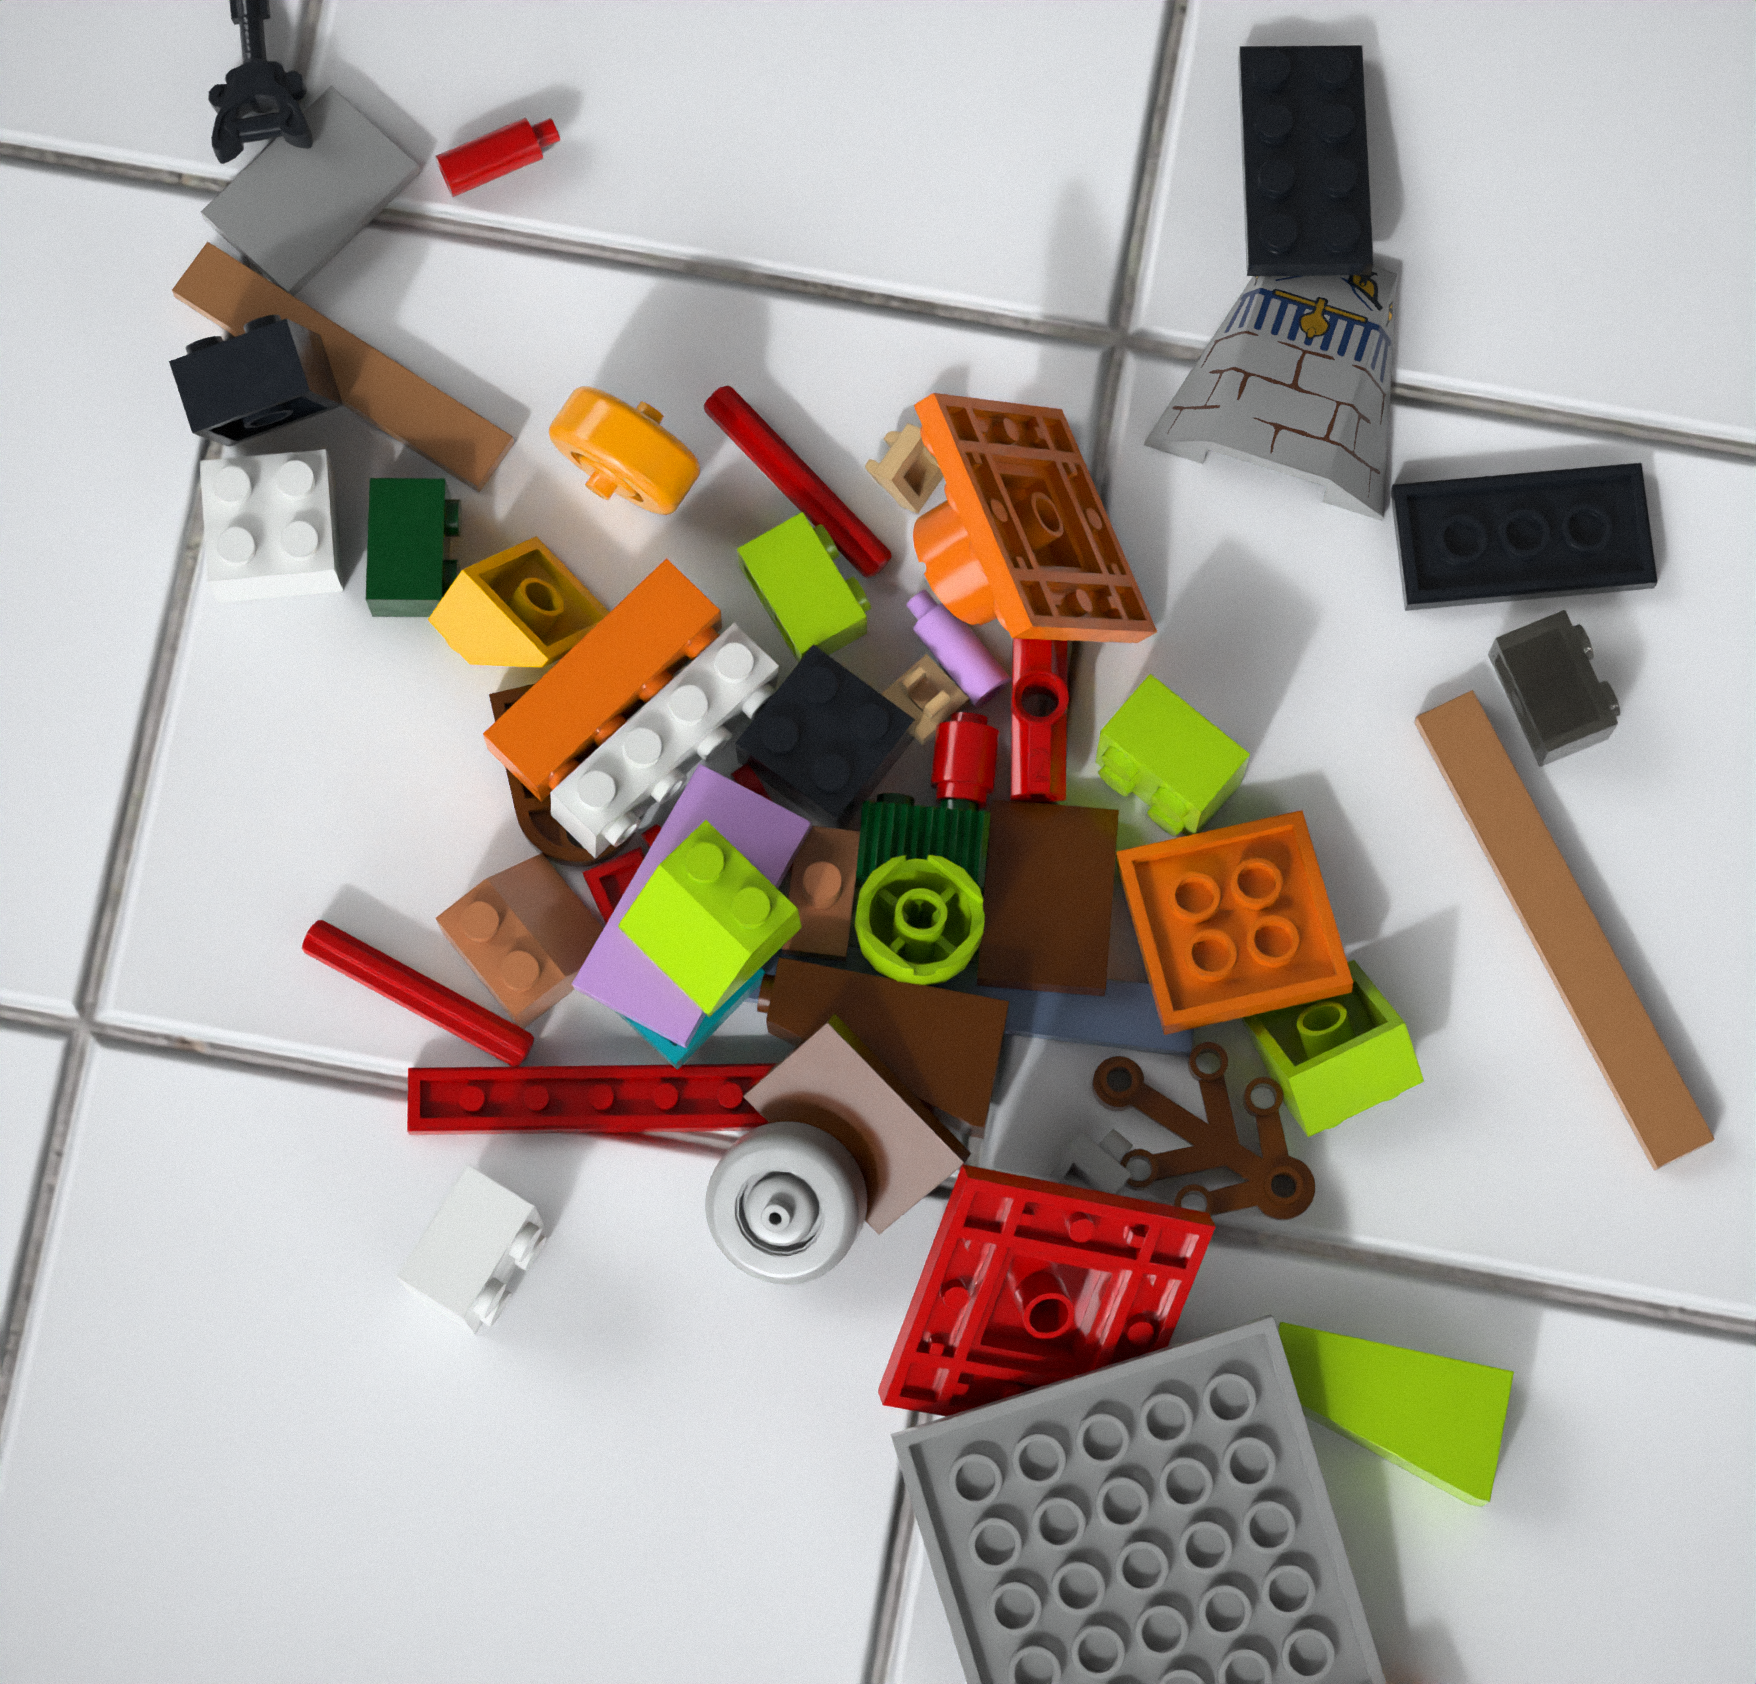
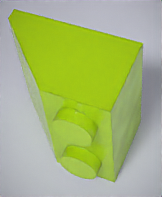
(709, 918)
(1336, 1054)

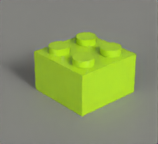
(1170, 759)

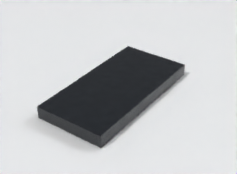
(1523, 536)

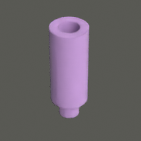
(958, 650)

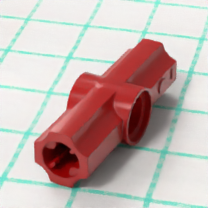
(1039, 742)

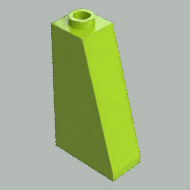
(1404, 1405)

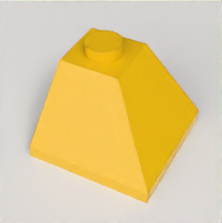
(516, 609)

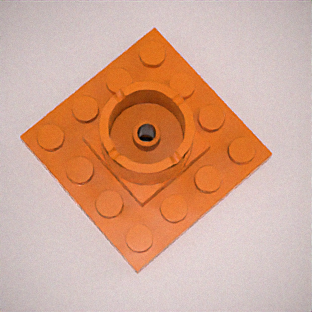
(1022, 527)

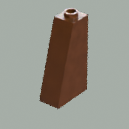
(930, 1037)

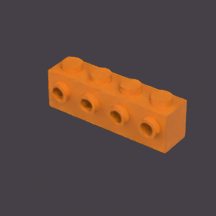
(604, 679)

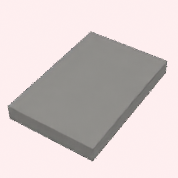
(306, 204)

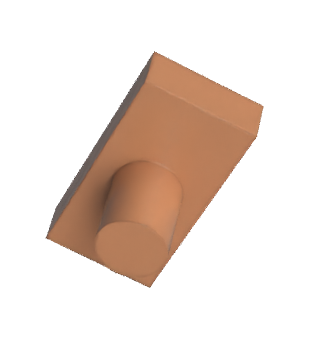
(824, 893)

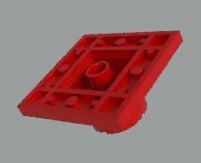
(1039, 1289)

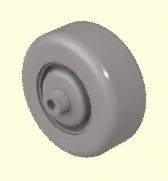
(786, 1202)

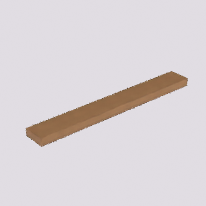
(1564, 931)

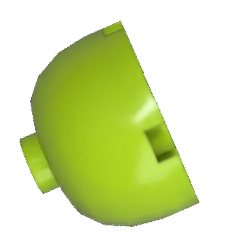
(919, 919)

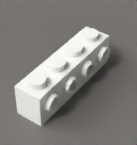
(664, 741)

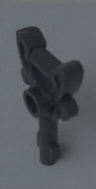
(258, 88)

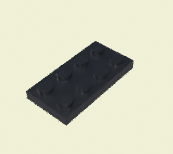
(1305, 161)

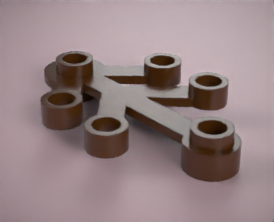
(1214, 1142)

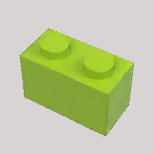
(803, 588)

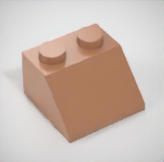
(522, 937)

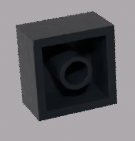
(255, 380)
(825, 739)

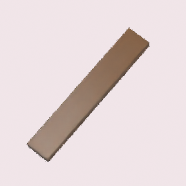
(365, 377)

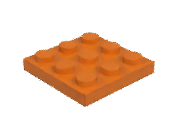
(1233, 922)

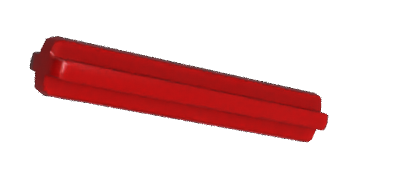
(797, 480)
(418, 993)

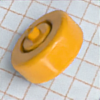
(624, 450)

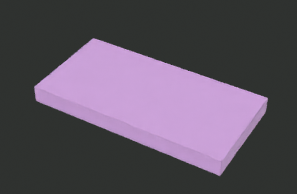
(617, 969)

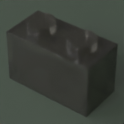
(1554, 687)

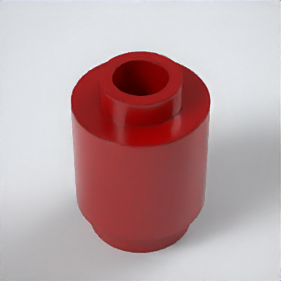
(965, 758)

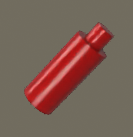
(495, 154)

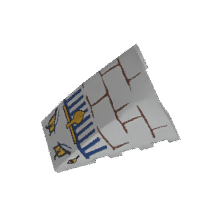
(1296, 385)

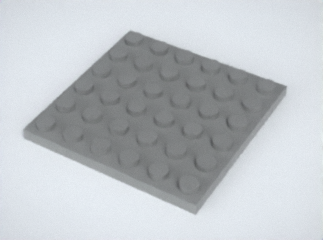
(1142, 1526)

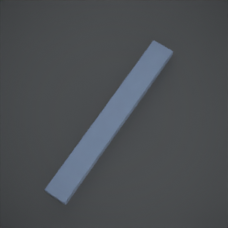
(1119, 1020)

